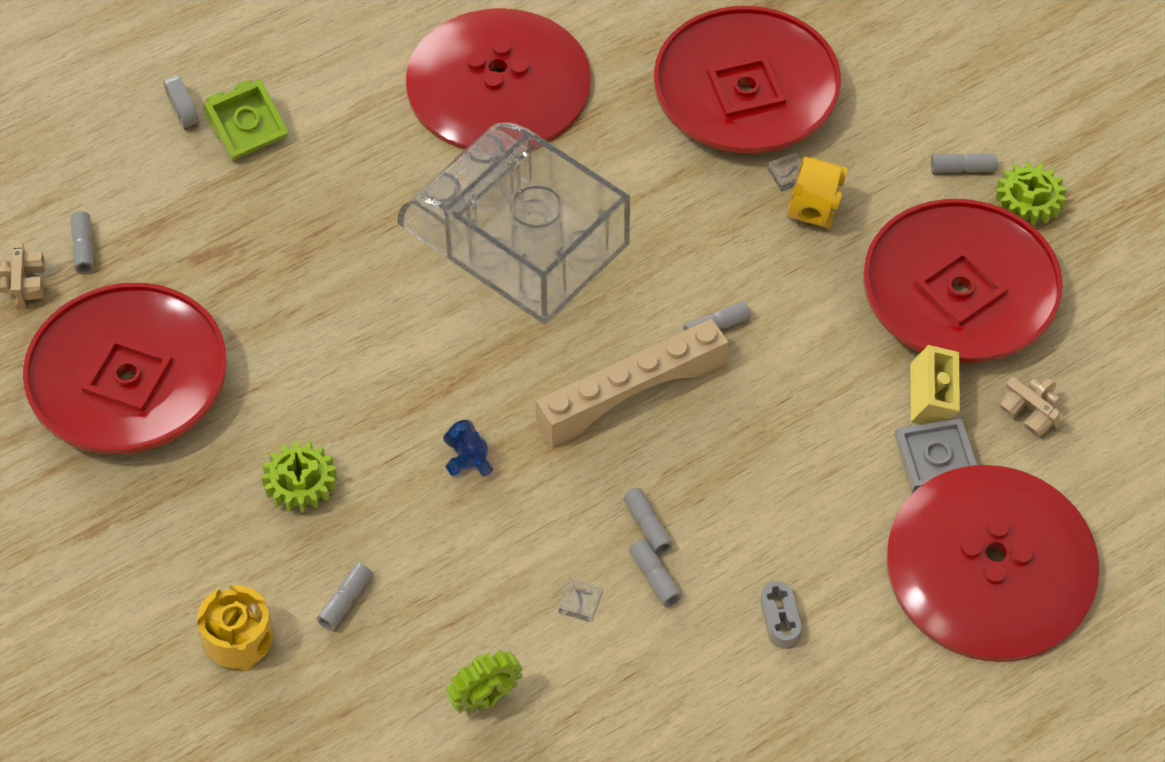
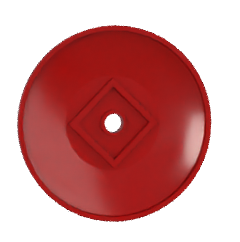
(754, 46)
(460, 97)
(967, 243)
(117, 329)
(986, 605)

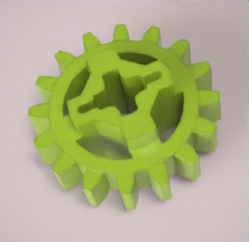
(1031, 193)
(316, 476)
(484, 681)

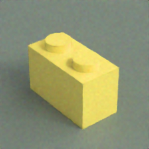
(934, 385)

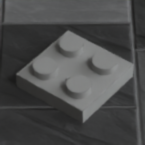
(933, 449)

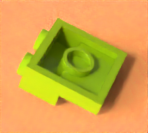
(244, 119)

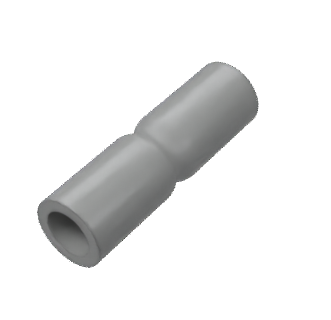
(958, 163)
(82, 243)
(725, 317)
(650, 525)
(657, 576)
(342, 600)

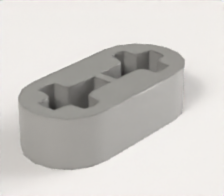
(180, 101)
(773, 616)

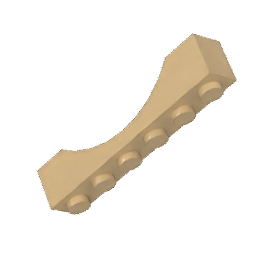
(580, 404)

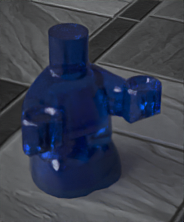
(469, 447)

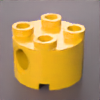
(816, 192)
(235, 627)

